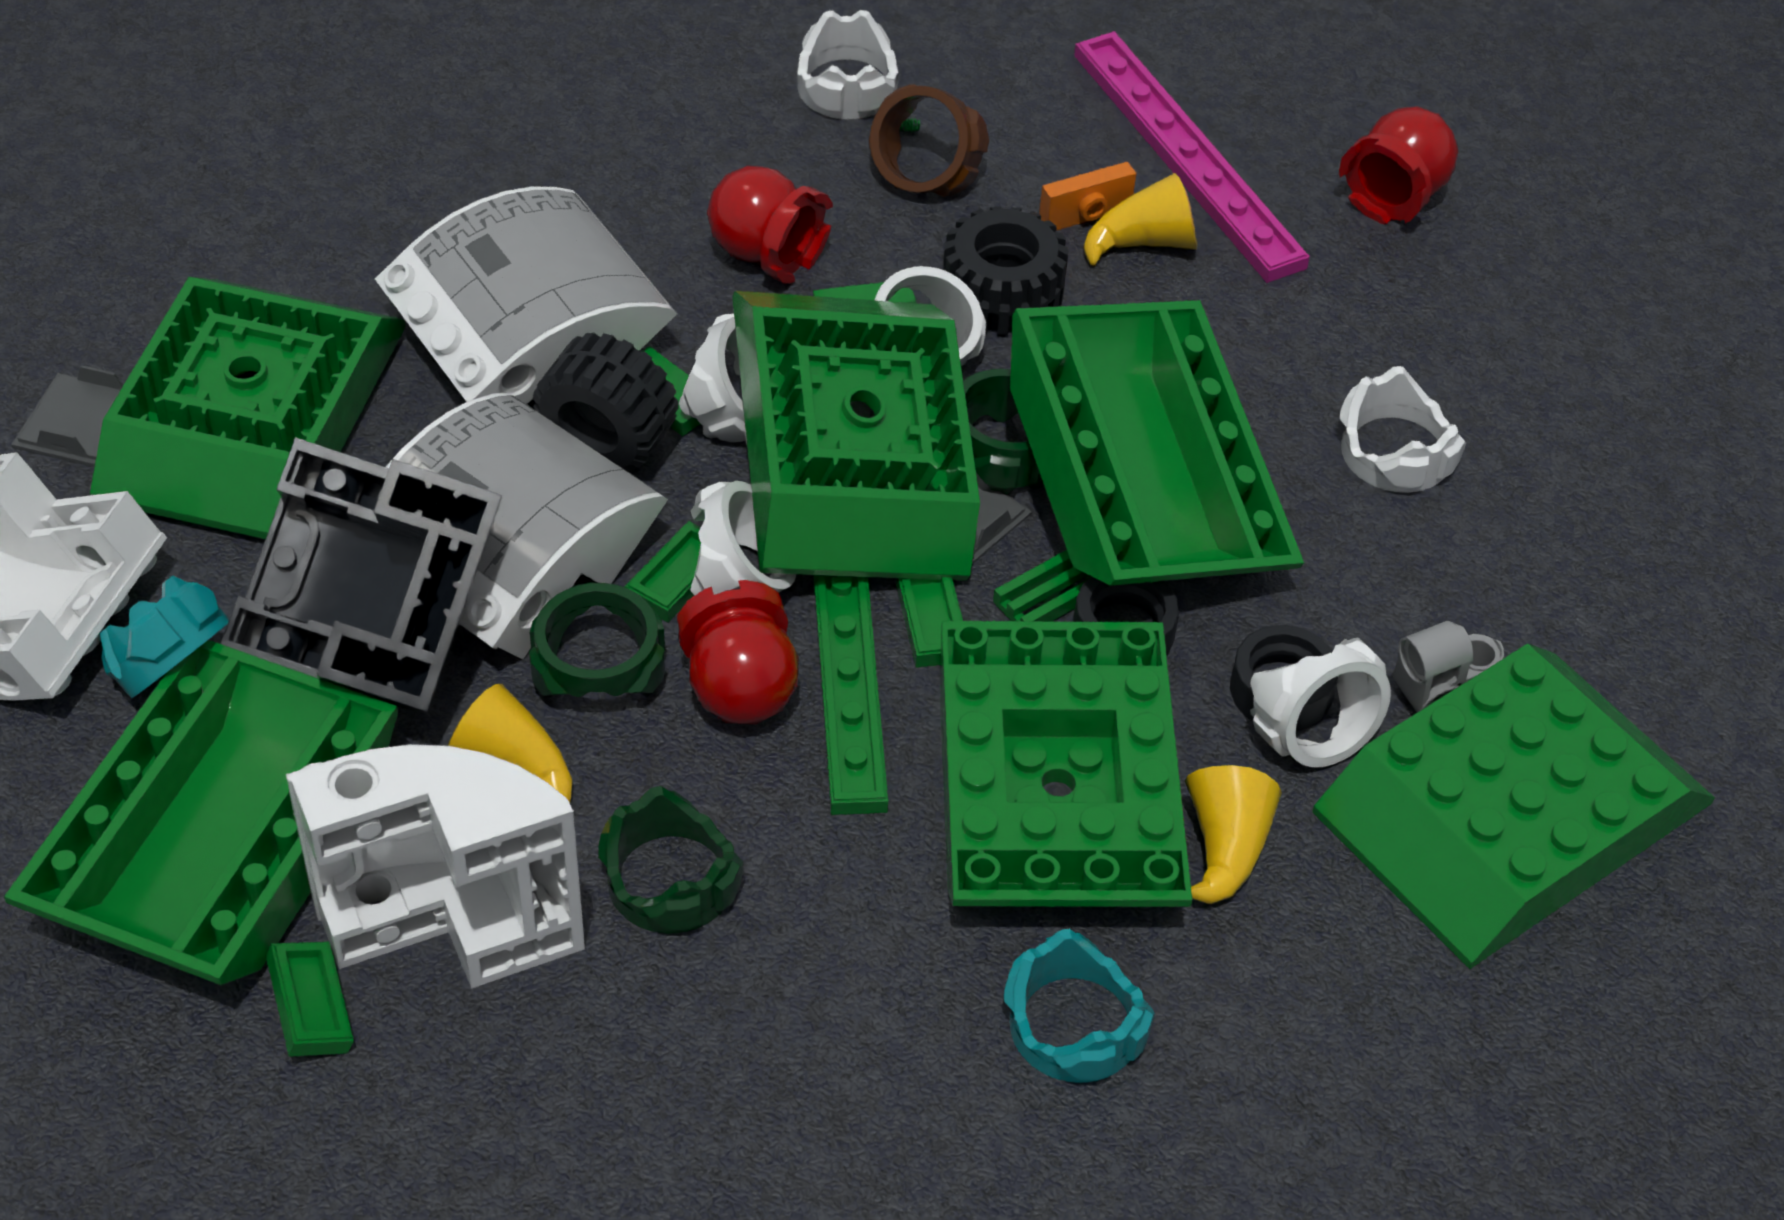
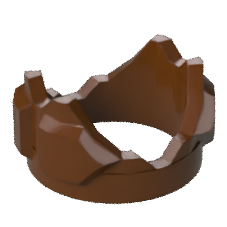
(886, 140)

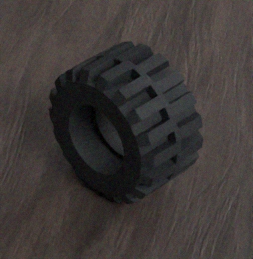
(1007, 262)
(608, 398)

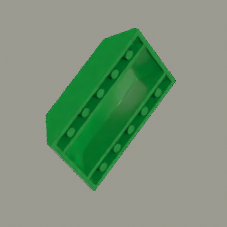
(1145, 444)
(1506, 801)
(190, 820)

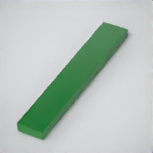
(850, 696)

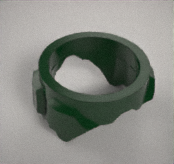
(998, 462)
(637, 675)
(685, 903)

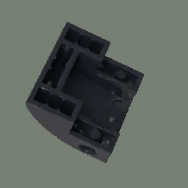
(364, 574)

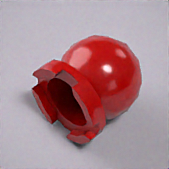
(1400, 164)
(769, 221)
(739, 652)

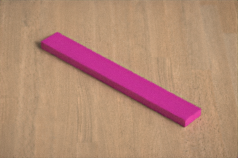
(1192, 158)

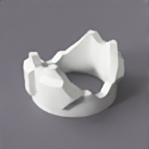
(846, 39)
(948, 295)
(708, 388)
(1415, 464)
(726, 525)
(1362, 695)

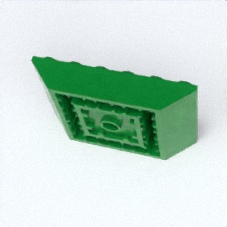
(215, 445)
(845, 488)
(1071, 709)

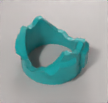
(160, 634)
(1100, 1052)

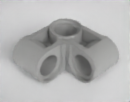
(1441, 660)

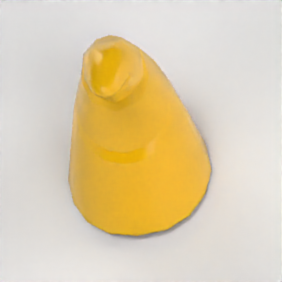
(1150, 217)
(507, 730)
(1235, 817)

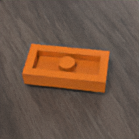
(1086, 195)

